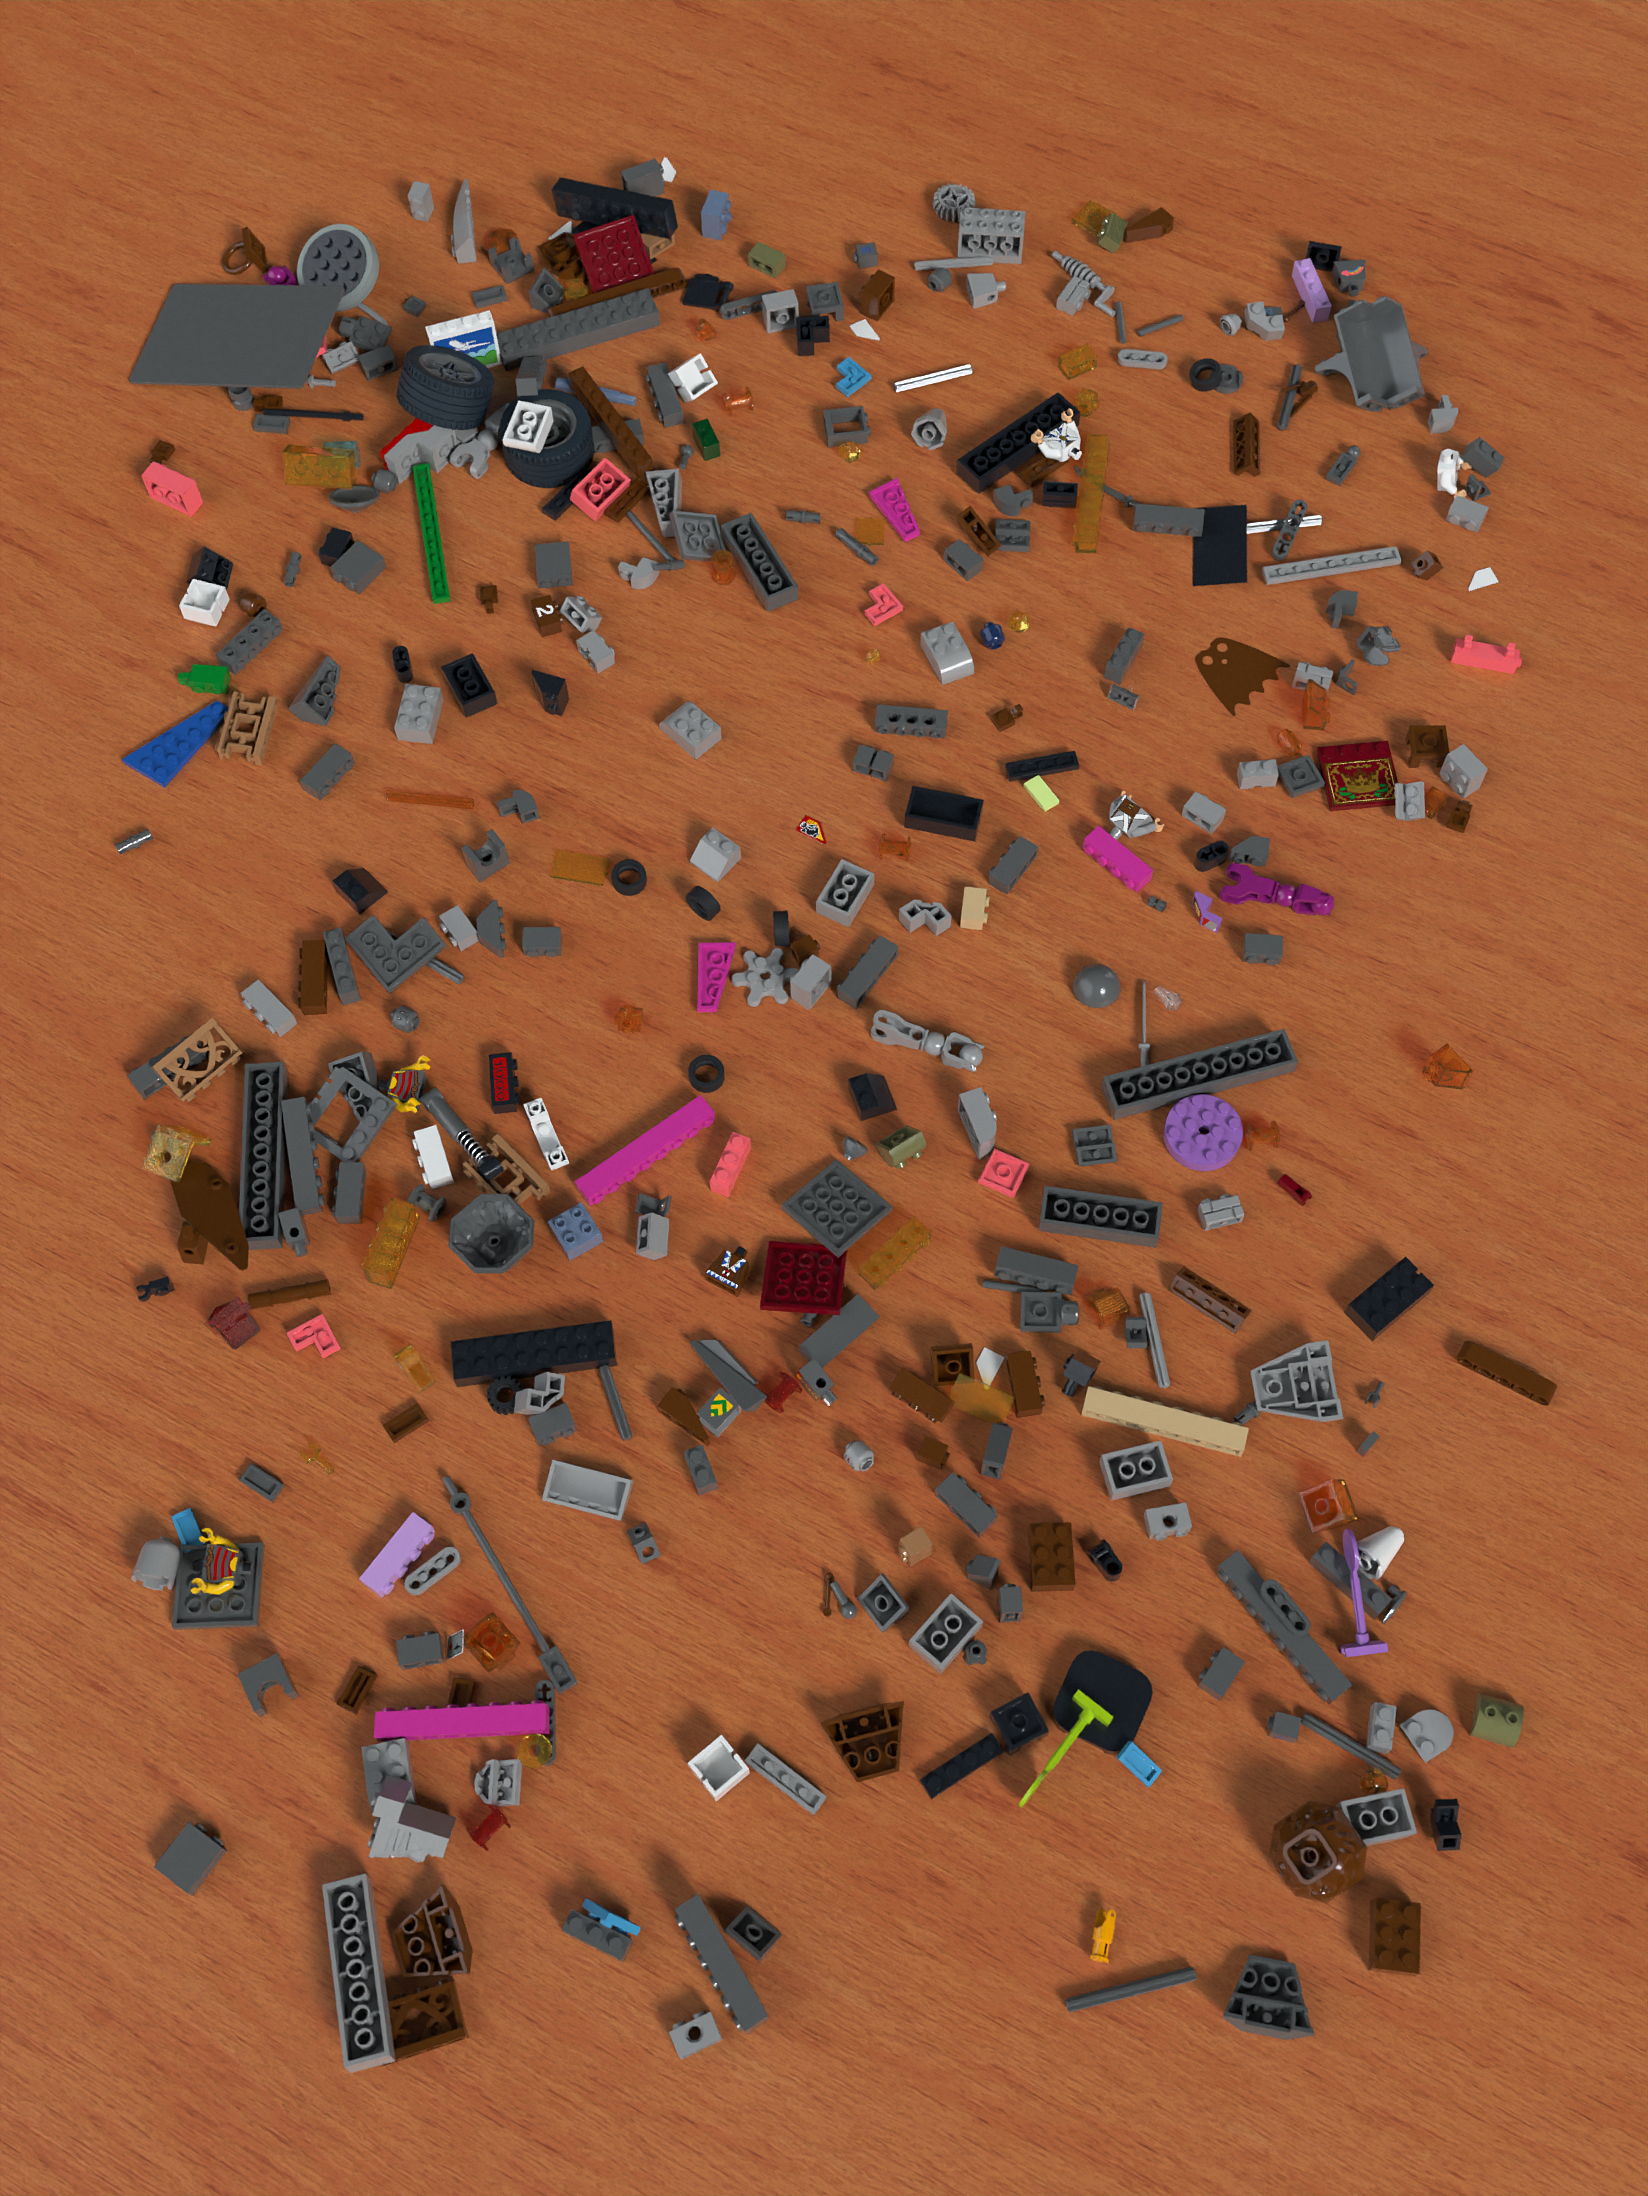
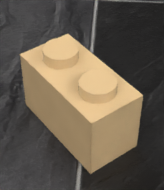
(973, 908)

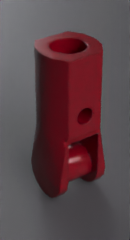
(1292, 1187)

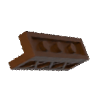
(1251, 443)
(1209, 1300)

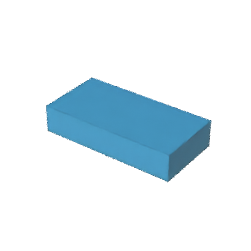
(187, 1528)
(1139, 1764)

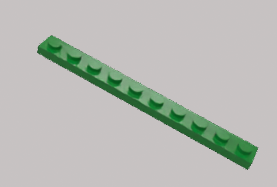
(431, 533)

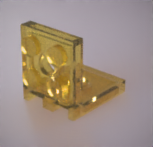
(178, 1143)

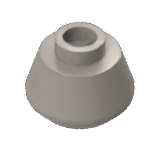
(1230, 324)

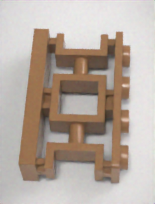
(261, 731)
(517, 1167)

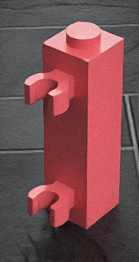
(1486, 655)

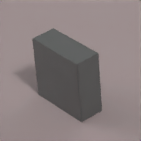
(414, 306)
(1368, 1443)

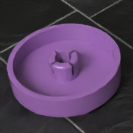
(1207, 1115)

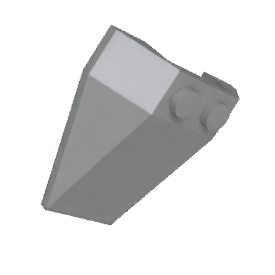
(1299, 1384)

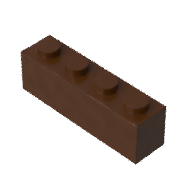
(313, 977)

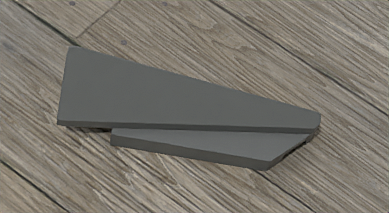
(730, 1373)

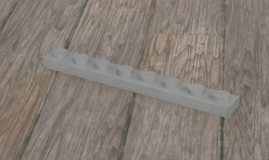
(1331, 565)

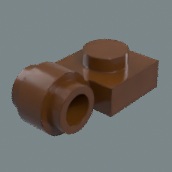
(1460, 816)

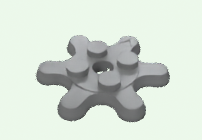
(759, 987)

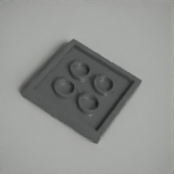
(696, 535)

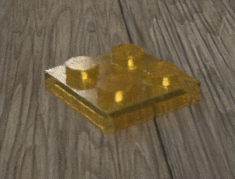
(1090, 217)

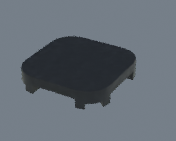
(1112, 1686)

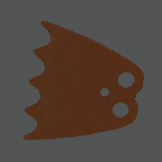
(1241, 675)

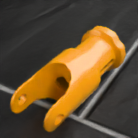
(1103, 1935)

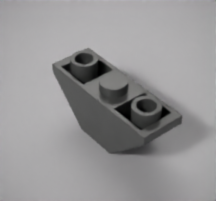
(491, 929)

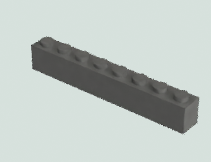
(1301, 1651)

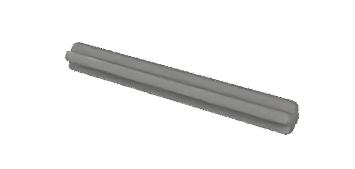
(953, 263)
(1154, 1340)

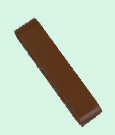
(1506, 1373)

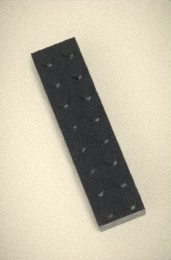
(605, 205)
(1013, 444)
(533, 1353)

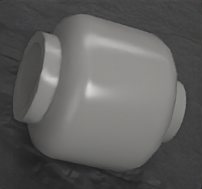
(859, 1456)

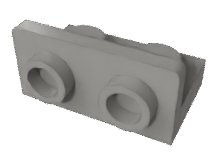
(340, 357)
(1409, 801)

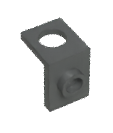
(1473, 488)
(1343, 673)
(648, 1204)
(642, 1538)

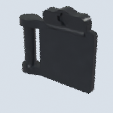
(704, 290)

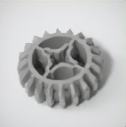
(950, 199)

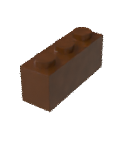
(1025, 1384)
(921, 1396)

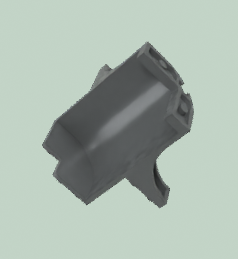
(1377, 355)

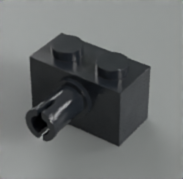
(1079, 1370)

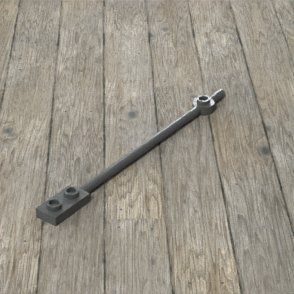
(551, 1658)

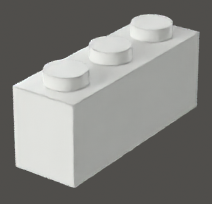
(432, 1157)

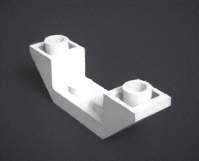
(545, 1134)

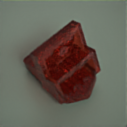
(233, 1323)

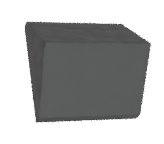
(546, 292)
(883, 1603)
(753, 1933)

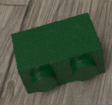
(706, 439)

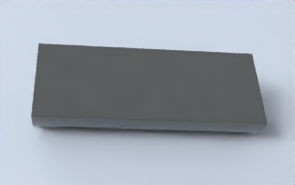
(838, 1332)

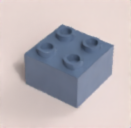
(716, 215)
(575, 1231)

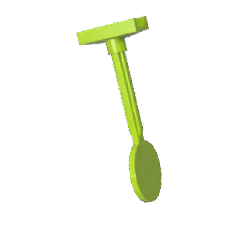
(1090, 1711)

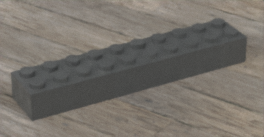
(579, 328)
(1199, 1073)
(263, 1154)

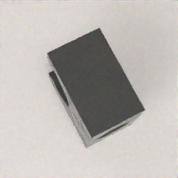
(492, 850)
(261, 1677)

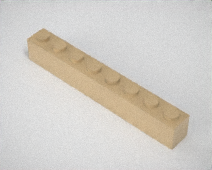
(1165, 1421)

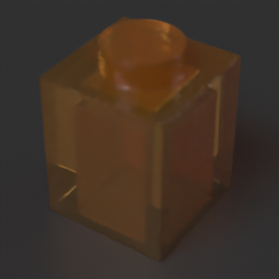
(1434, 801)

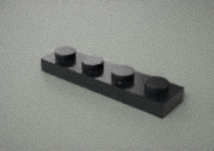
(561, 500)
(1042, 766)
(961, 1766)

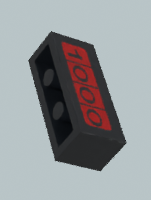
(503, 1083)

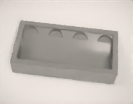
(587, 1490)

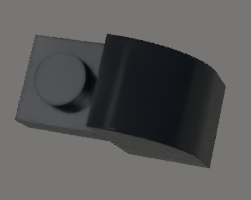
(1445, 1825)

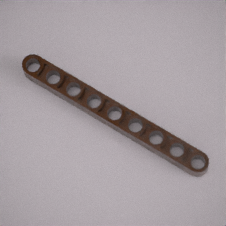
(658, 285)

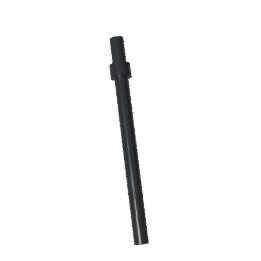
(345, 416)

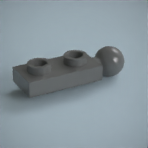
(1343, 465)

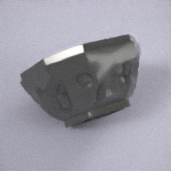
(491, 1221)

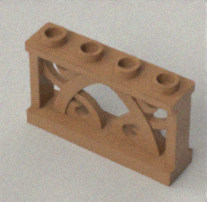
(202, 1034)

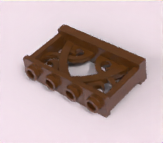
(445, 2035)

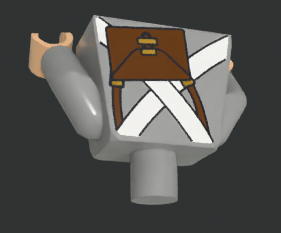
(1130, 818)

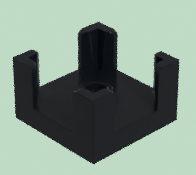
(1019, 1723)

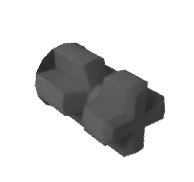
(1160, 905)

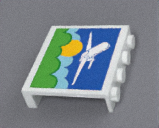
(470, 335)

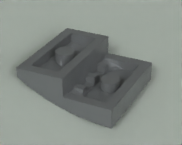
(1013, 535)
(1094, 1145)

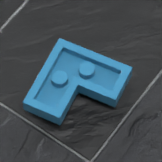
(854, 377)
(609, 1918)

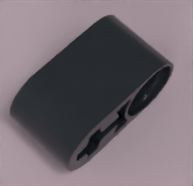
(402, 665)
(1209, 858)

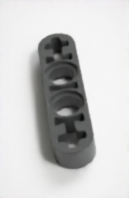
(749, 309)
(1290, 530)
(550, 1696)

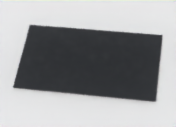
(1222, 548)

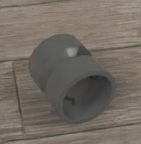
(241, 398)

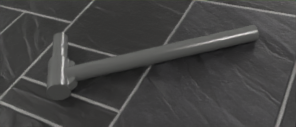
(671, 564)

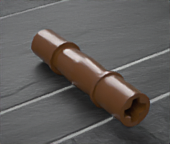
(289, 1294)

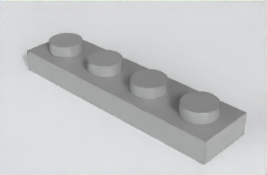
(785, 1779)

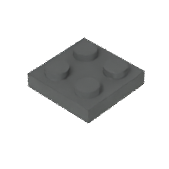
(1300, 776)

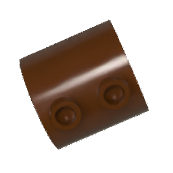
(951, 1360)

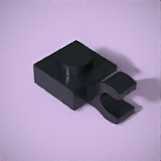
(157, 1287)

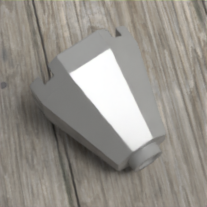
(930, 429)

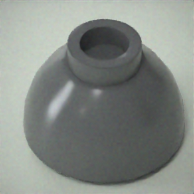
(853, 1148)

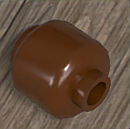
(253, 604)

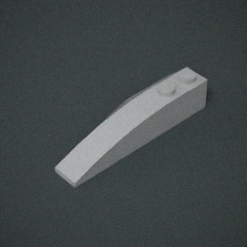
(463, 227)

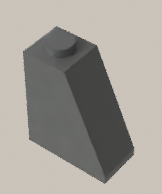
(996, 1450)

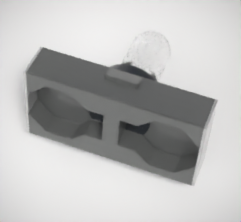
(1123, 696)

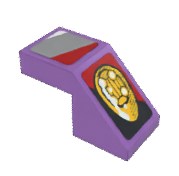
(1207, 919)

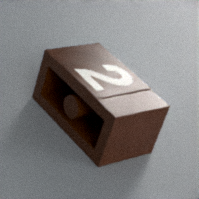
(546, 615)

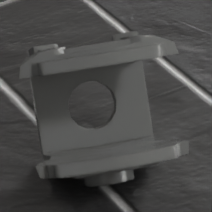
(1373, 646)

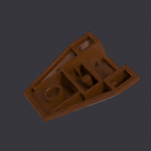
(563, 257)

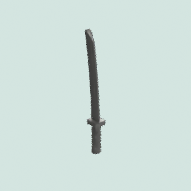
(1127, 500)

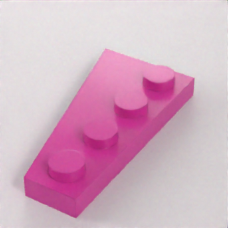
(893, 505)
(713, 969)

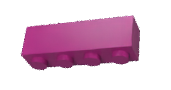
(1117, 859)

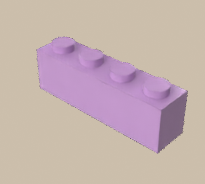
(1311, 290)
(397, 1555)

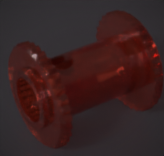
(782, 1392)
(488, 1827)

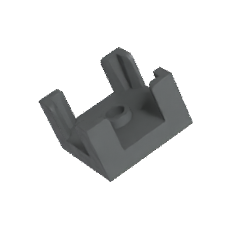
(512, 263)
(825, 299)

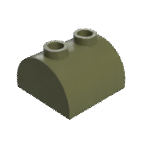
(901, 1145)
(1497, 1720)

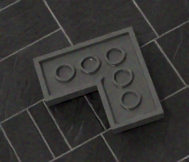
(393, 959)

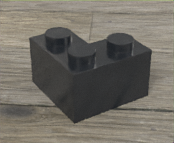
(810, 331)

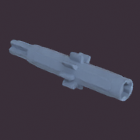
(612, 395)

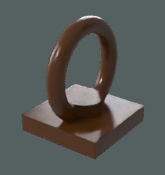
(254, 251)

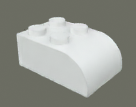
(528, 427)

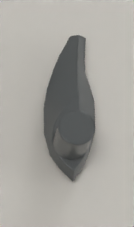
(1395, 1603)

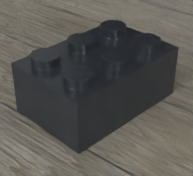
(469, 685)

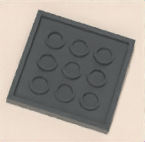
(836, 1208)
(230, 1609)

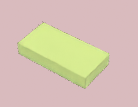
(1041, 793)

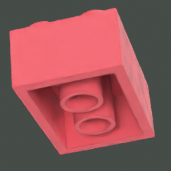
(172, 488)
(599, 489)

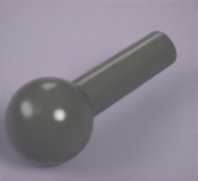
(686, 452)
(848, 1609)

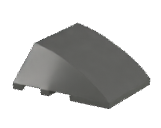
(1269, 2000)

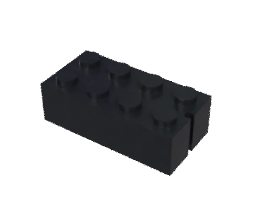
(943, 813)
(1388, 1298)

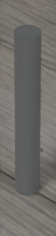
(1120, 319)
(1160, 325)
(1009, 1287)

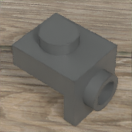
(1135, 1332)

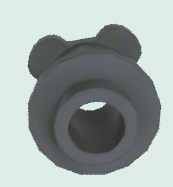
(976, 1658)

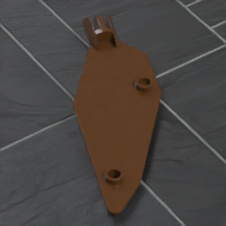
(210, 1209)

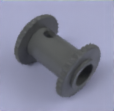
(427, 1203)

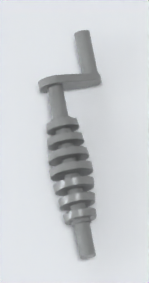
(1082, 271)

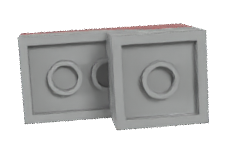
(418, 445)

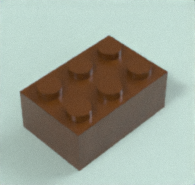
(1051, 1557)
(1395, 1937)

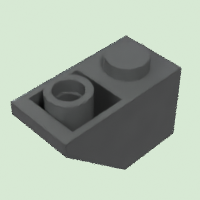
(1251, 851)

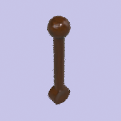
(1301, 304)
(827, 1611)

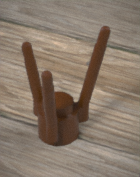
(1307, 391)

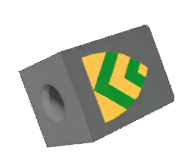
(719, 1412)

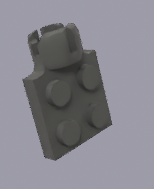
(365, 332)
(1046, 1312)

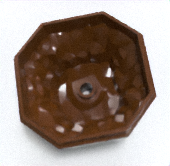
(1337, 1849)

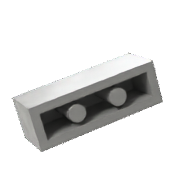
(268, 1009)

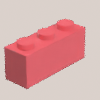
(730, 1164)

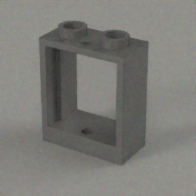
(841, 416)

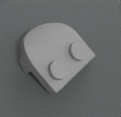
(1429, 1733)
(500, 1782)

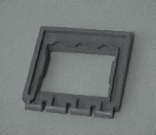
(369, 1125)

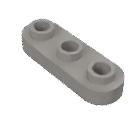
(1142, 359)
(437, 1562)

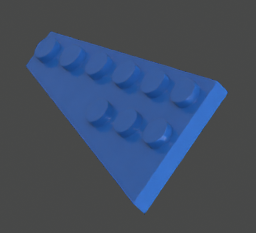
(171, 751)

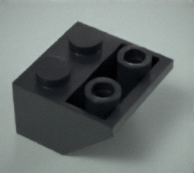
(210, 568)

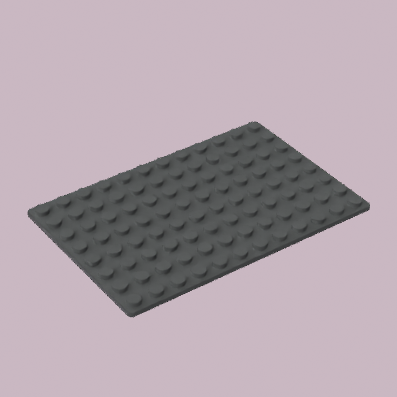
(237, 335)

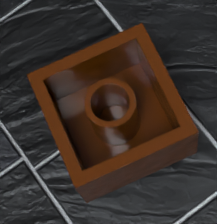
(877, 295)

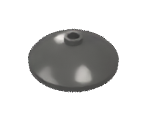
(354, 499)

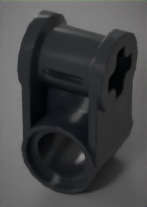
(1103, 1557)

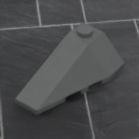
(317, 695)
(364, 1067)

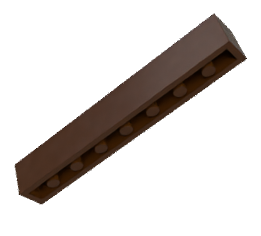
(610, 422)

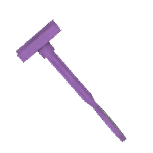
(1363, 1644)

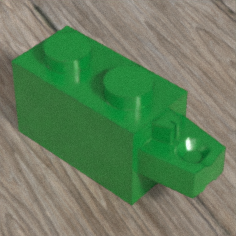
(207, 679)

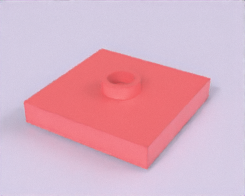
(1003, 1173)

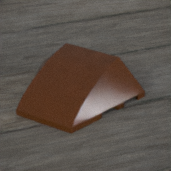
(868, 1739)
(433, 1939)

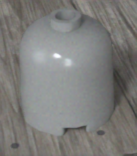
(157, 1564)

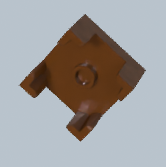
(1427, 744)

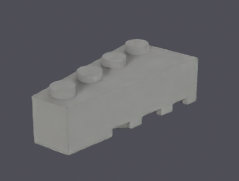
(666, 495)

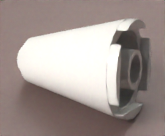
(1378, 1551)

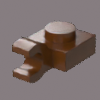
(271, 402)
(161, 452)
(488, 597)
(1005, 718)

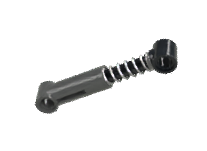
(460, 1133)

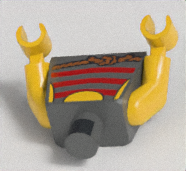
(407, 1085)
(221, 1565)

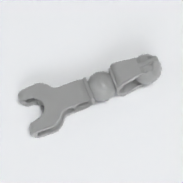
(934, 1043)

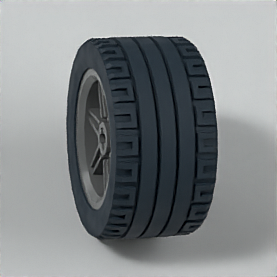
(445, 387)
(566, 448)

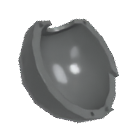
(1096, 986)

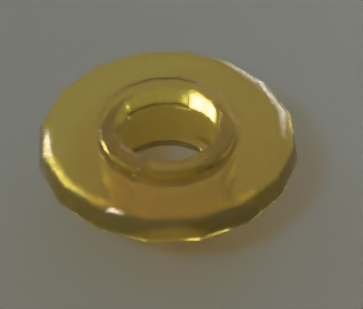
(542, 1758)

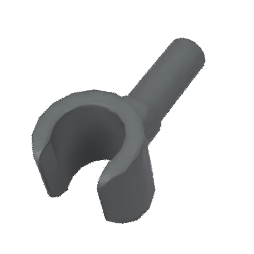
(1374, 1396)

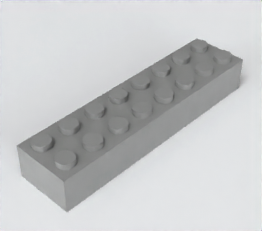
(358, 1973)

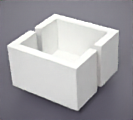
(690, 380)
(204, 602)
(717, 1768)

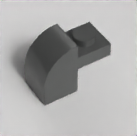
(1011, 503)
(1341, 603)
(520, 802)

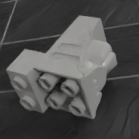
(405, 1827)

